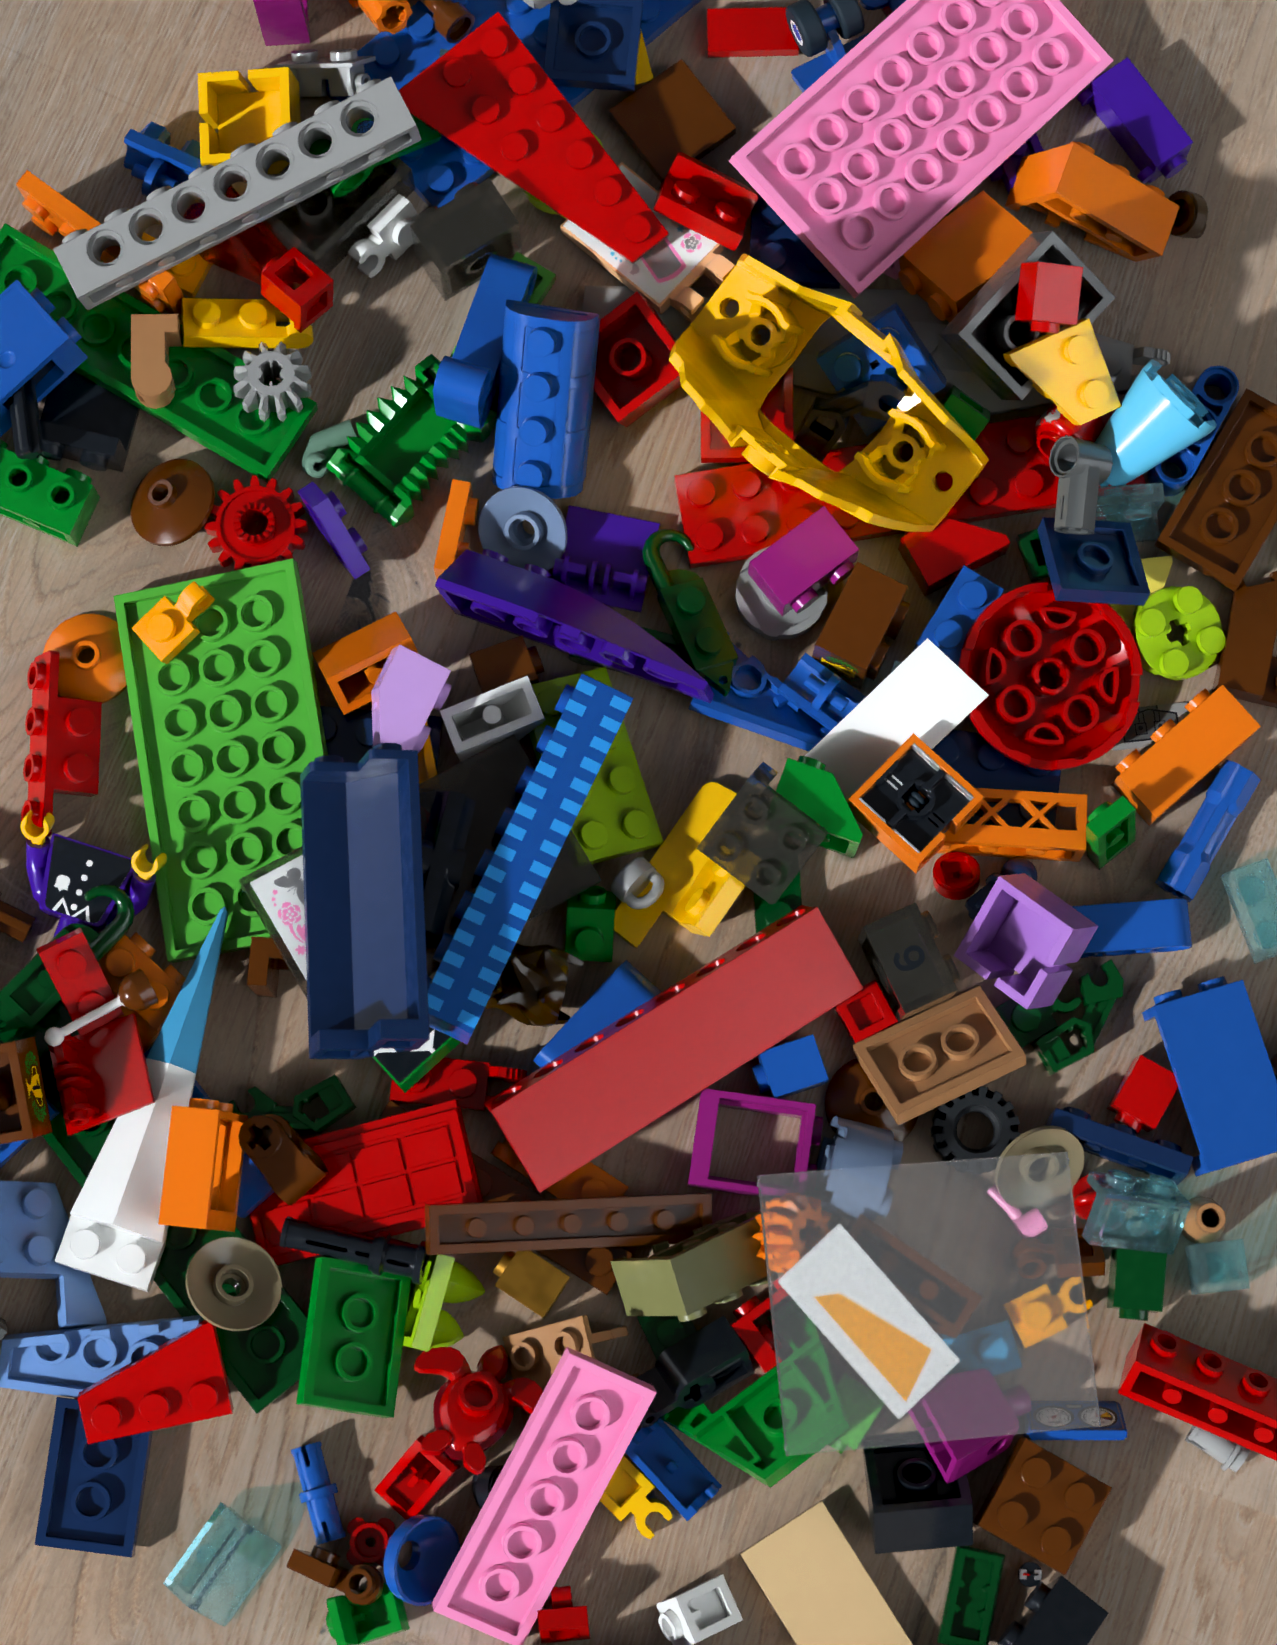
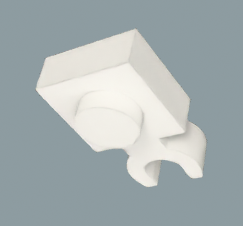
(389, 236)

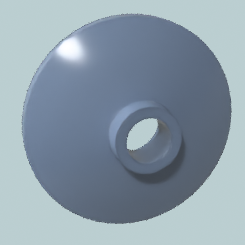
(503, 531)

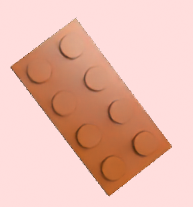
(57, 214)

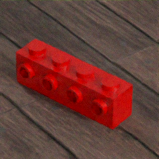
(1202, 1389)

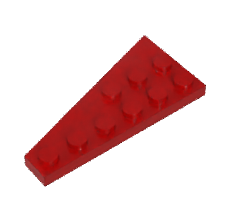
(516, 121)

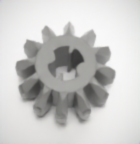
(272, 365)

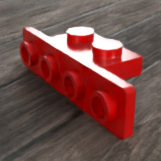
(62, 741)

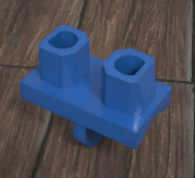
(156, 161)
(820, 692)

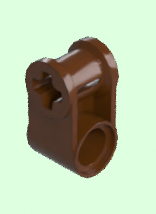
(287, 1162)

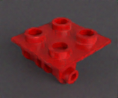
(101, 1074)

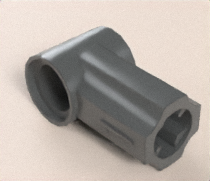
(1080, 471)

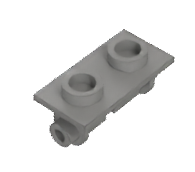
(341, 69)

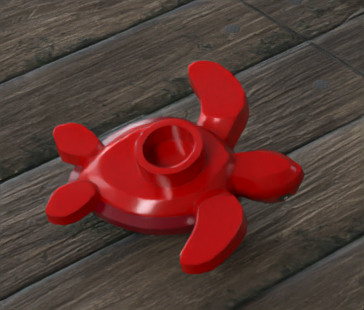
(472, 1406)

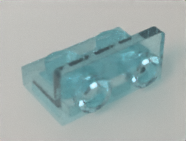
(1132, 504)
(1135, 1212)

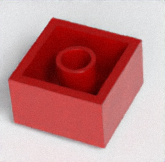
(634, 360)

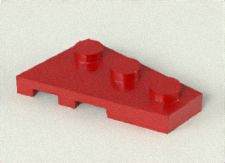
(165, 1389)

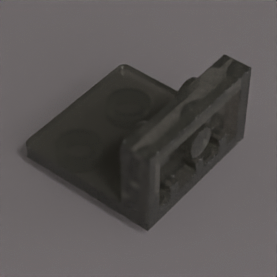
(762, 837)

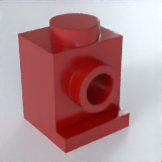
(297, 288)

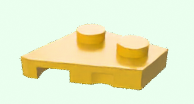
(1069, 372)

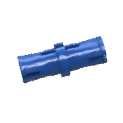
(318, 1493)

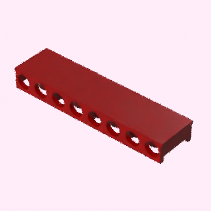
(674, 1046)

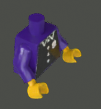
(66, 869)

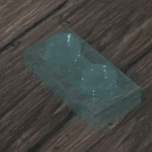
(1254, 902)

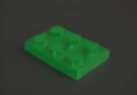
(353, 1339)

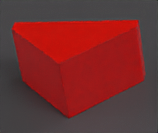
(415, 1480)

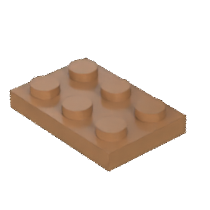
(939, 1055)

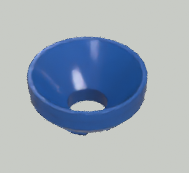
(433, 1553)

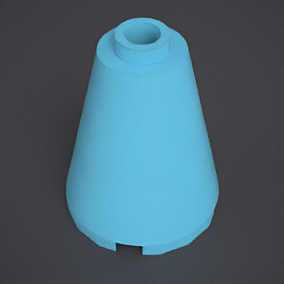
(1152, 424)

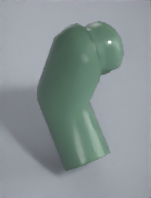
(322, 447)

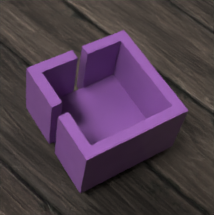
(1025, 932)

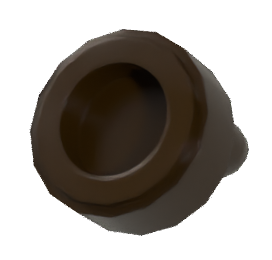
(1191, 215)

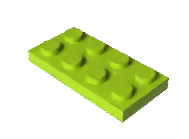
(617, 810)

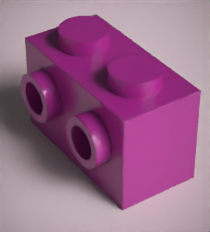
(804, 562)

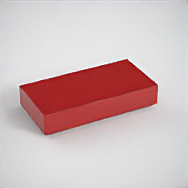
(749, 33)

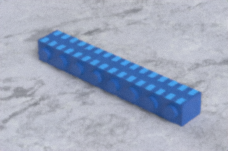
(525, 855)

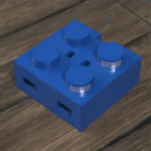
(850, 361)

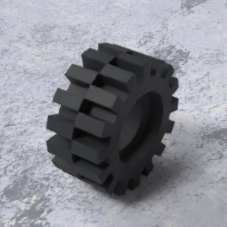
(978, 1100)

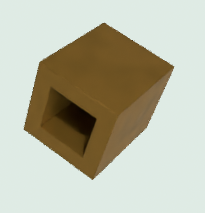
(530, 1280)

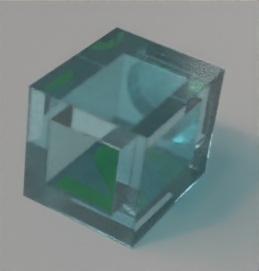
(1217, 1267)

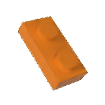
(460, 512)

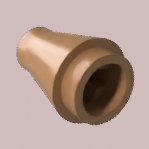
(1195, 1230)

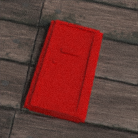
(379, 1178)

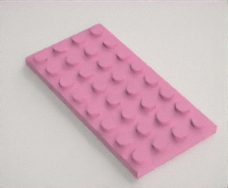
(915, 124)

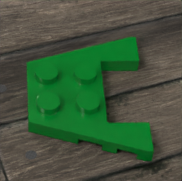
(744, 1430)

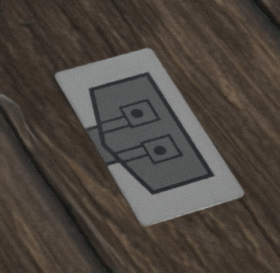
(1147, 722)

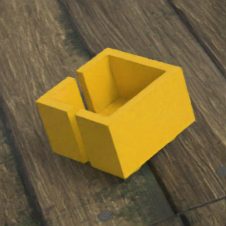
(242, 114)

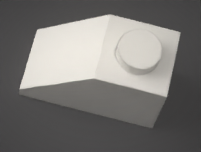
(492, 717)

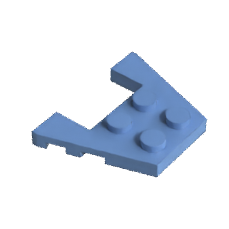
(30, 1238)

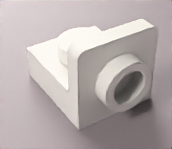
(698, 1612)

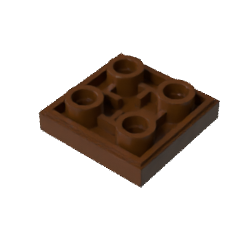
(672, 117)

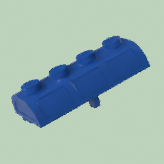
(545, 398)

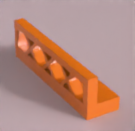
(1023, 841)

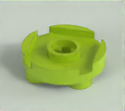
(1201, 627)

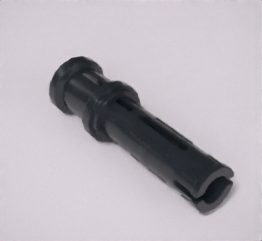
(378, 1252)

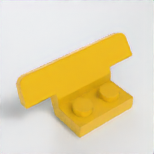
(695, 887)

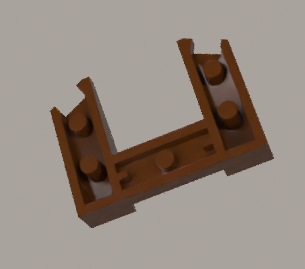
(1250, 634)

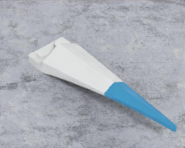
(118, 1210)

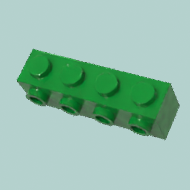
(45, 497)

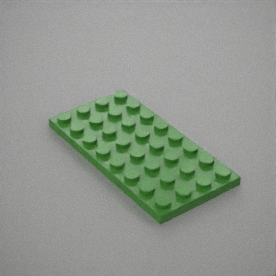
(223, 745)

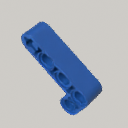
(471, 377)

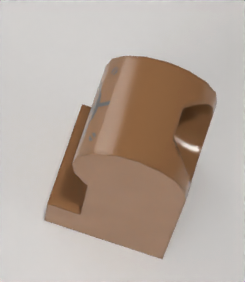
(150, 357)

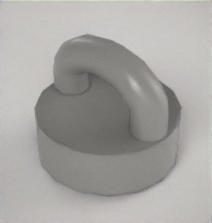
(633, 881)

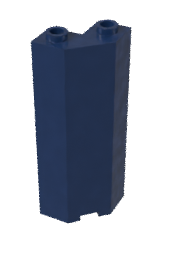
(364, 904)

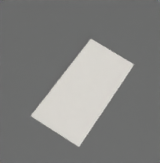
(919, 697)

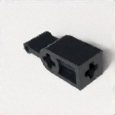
(697, 1369)

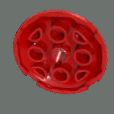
(1092, 668)

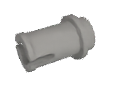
(1223, 1450)

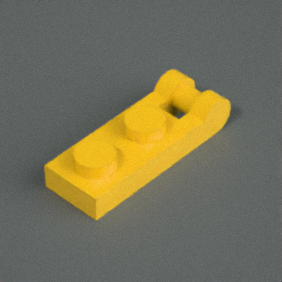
(238, 324)

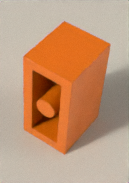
(357, 659)

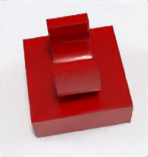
(563, 1620)

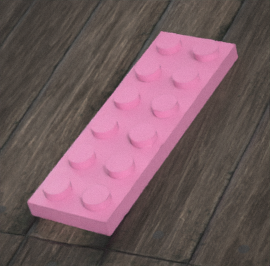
(543, 1497)

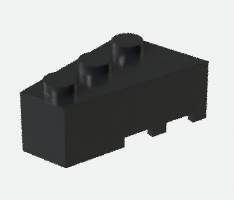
(1056, 1616)

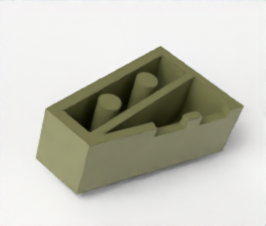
(695, 1271)

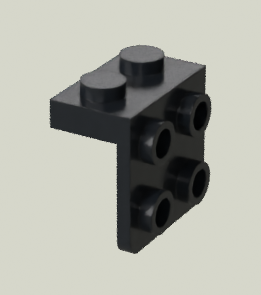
(87, 424)

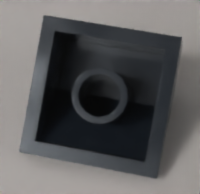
(913, 1503)

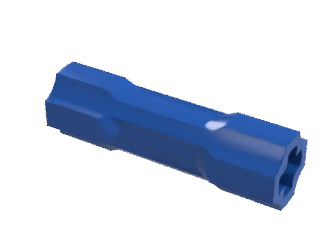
(1223, 803)

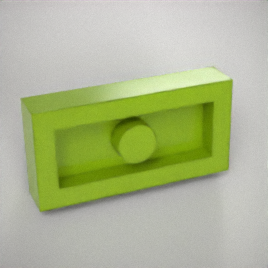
(426, 1321)

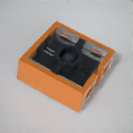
(914, 803)

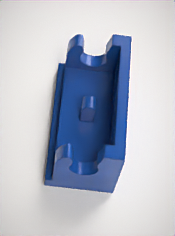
(672, 1468)

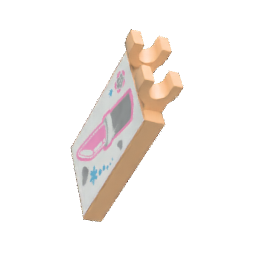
(668, 268)

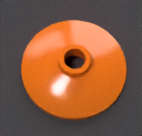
(105, 674)

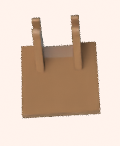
(539, 1350)

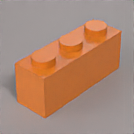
(1184, 753)

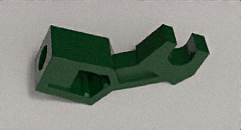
(1099, 1004)
(330, 1091)

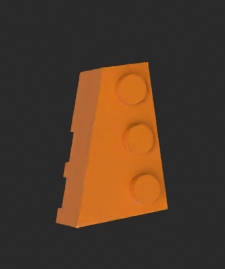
(1097, 198)

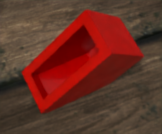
(940, 555)

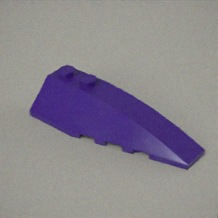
(561, 618)

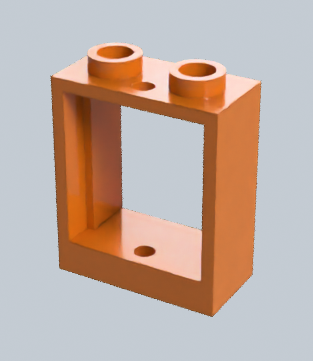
(202, 1166)

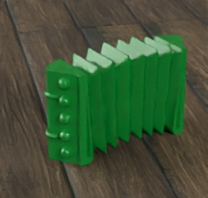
(403, 447)

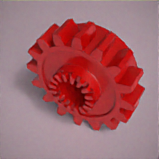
(254, 504)

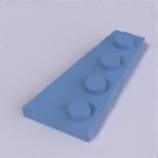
(75, 1358)

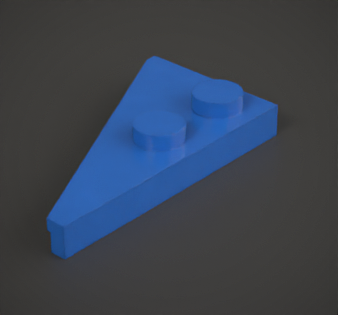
(759, 707)

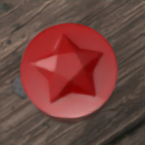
(956, 875)

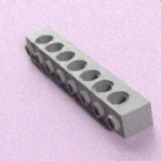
(225, 216)

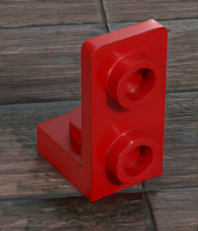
(757, 1341)

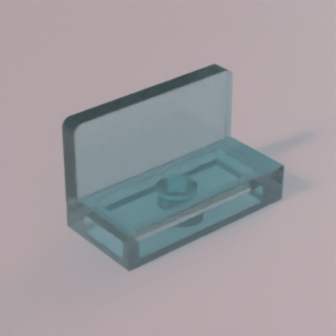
(222, 1565)

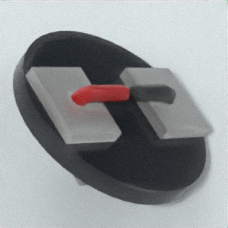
(1030, 1574)

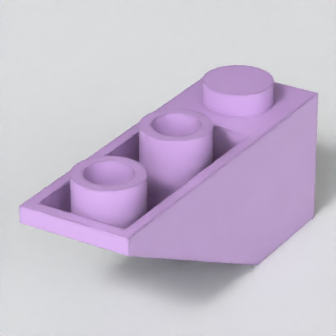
(405, 697)

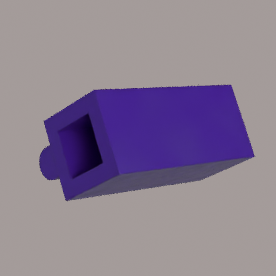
(1138, 121)

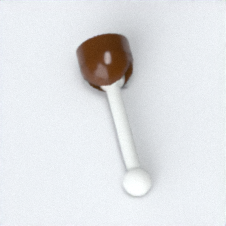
(133, 993)

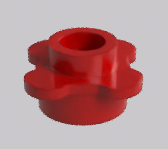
(360, 1532)

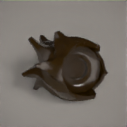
(534, 985)

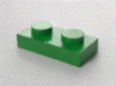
(1110, 830)

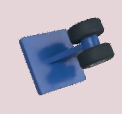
(818, 31)

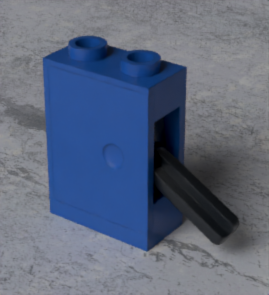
(33, 361)

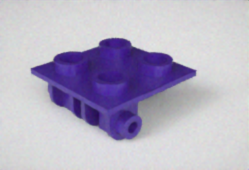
(605, 557)

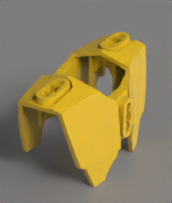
(733, 372)

